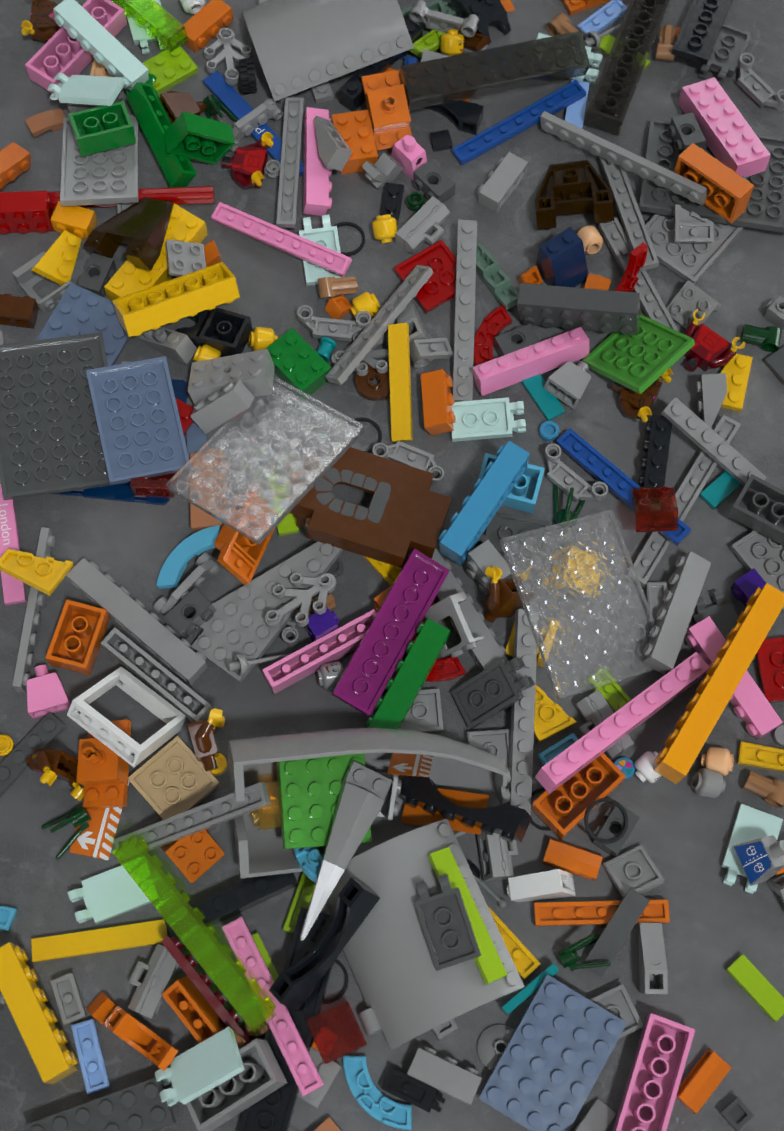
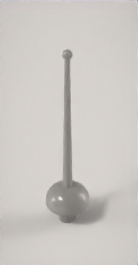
(593, 39)
(241, 664)

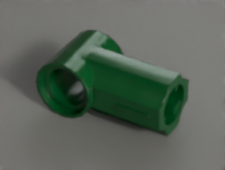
(767, 337)

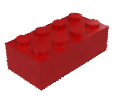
(25, 212)

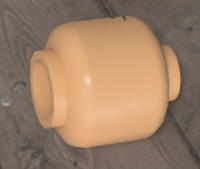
(591, 239)
(718, 760)

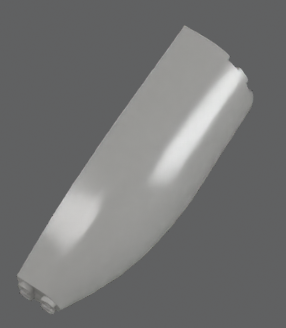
(255, 761)

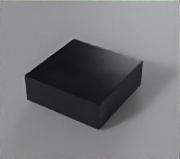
(441, 140)

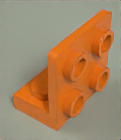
(194, 854)

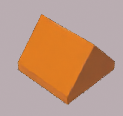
(531, 276)
(101, 1008)

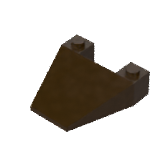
(572, 190)
(139, 226)

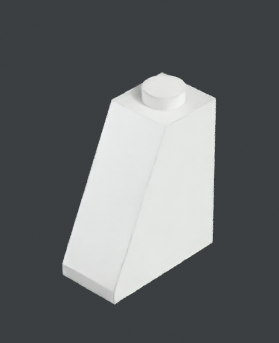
(541, 886)

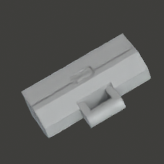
(421, 224)
(596, 710)
(495, 857)
(158, 979)

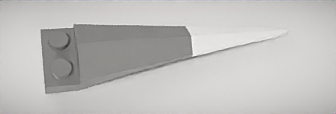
(357, 806)

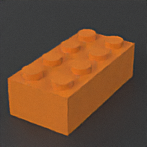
(726, 190)
(568, 803)

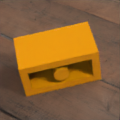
(74, 219)

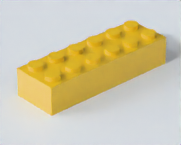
(129, 279)
(176, 299)
(33, 1016)

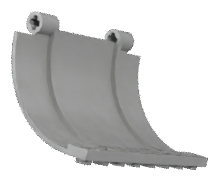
(322, 39)
(391, 949)

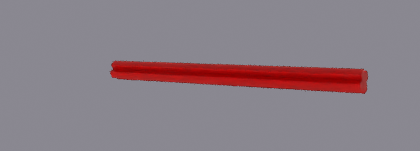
(176, 195)

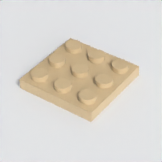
(173, 780)

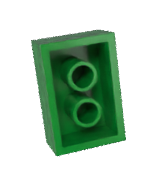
(102, 128)
(199, 138)
(298, 363)

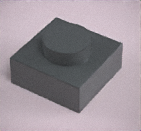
(736, 1114)

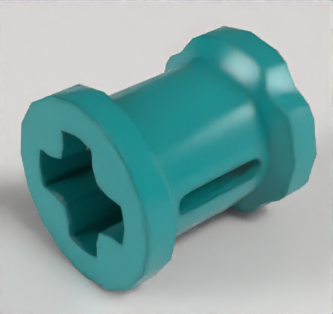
(326, 347)

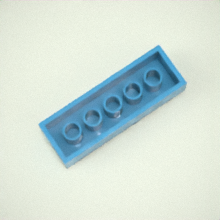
(484, 503)

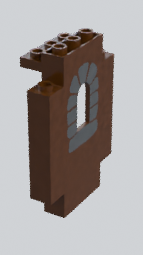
(399, 516)

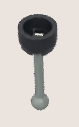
(476, 873)

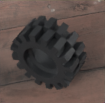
(247, 75)

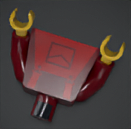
(249, 162)
(709, 347)

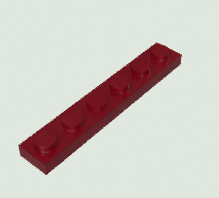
(202, 983)

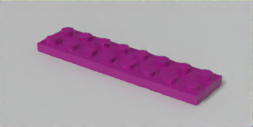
(390, 632)

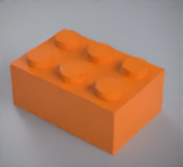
(358, 134)
(78, 637)

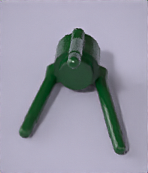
(214, 106)
(565, 514)
(77, 817)
(570, 955)

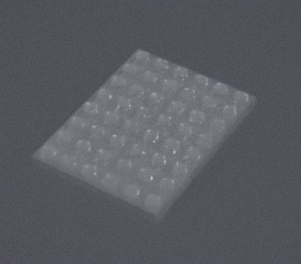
(265, 460)
(581, 602)

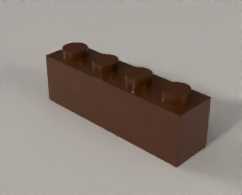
(18, 311)

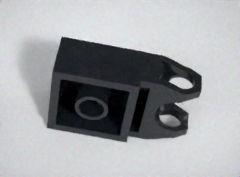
(489, 14)
(220, 330)

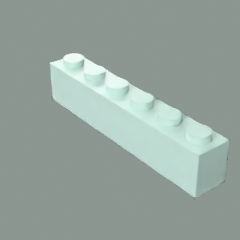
(100, 43)

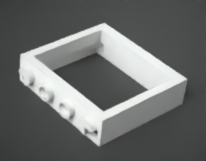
(109, 733)

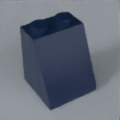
(563, 260)

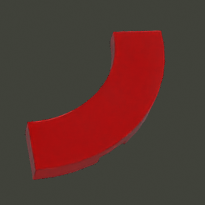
(636, 260)
(486, 334)
(444, 669)

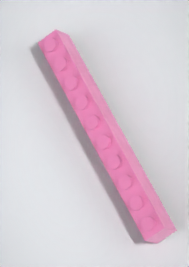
(621, 723)

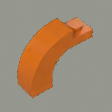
(141, 1038)

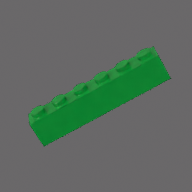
(154, 123)
(410, 676)

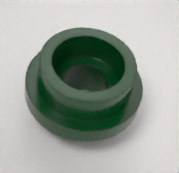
(415, 197)

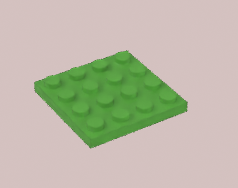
(639, 357)
(310, 797)

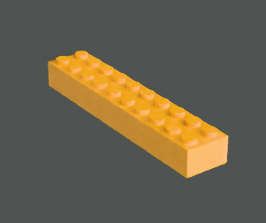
(719, 683)

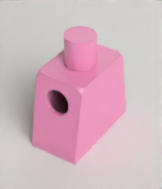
(409, 155)
(46, 693)

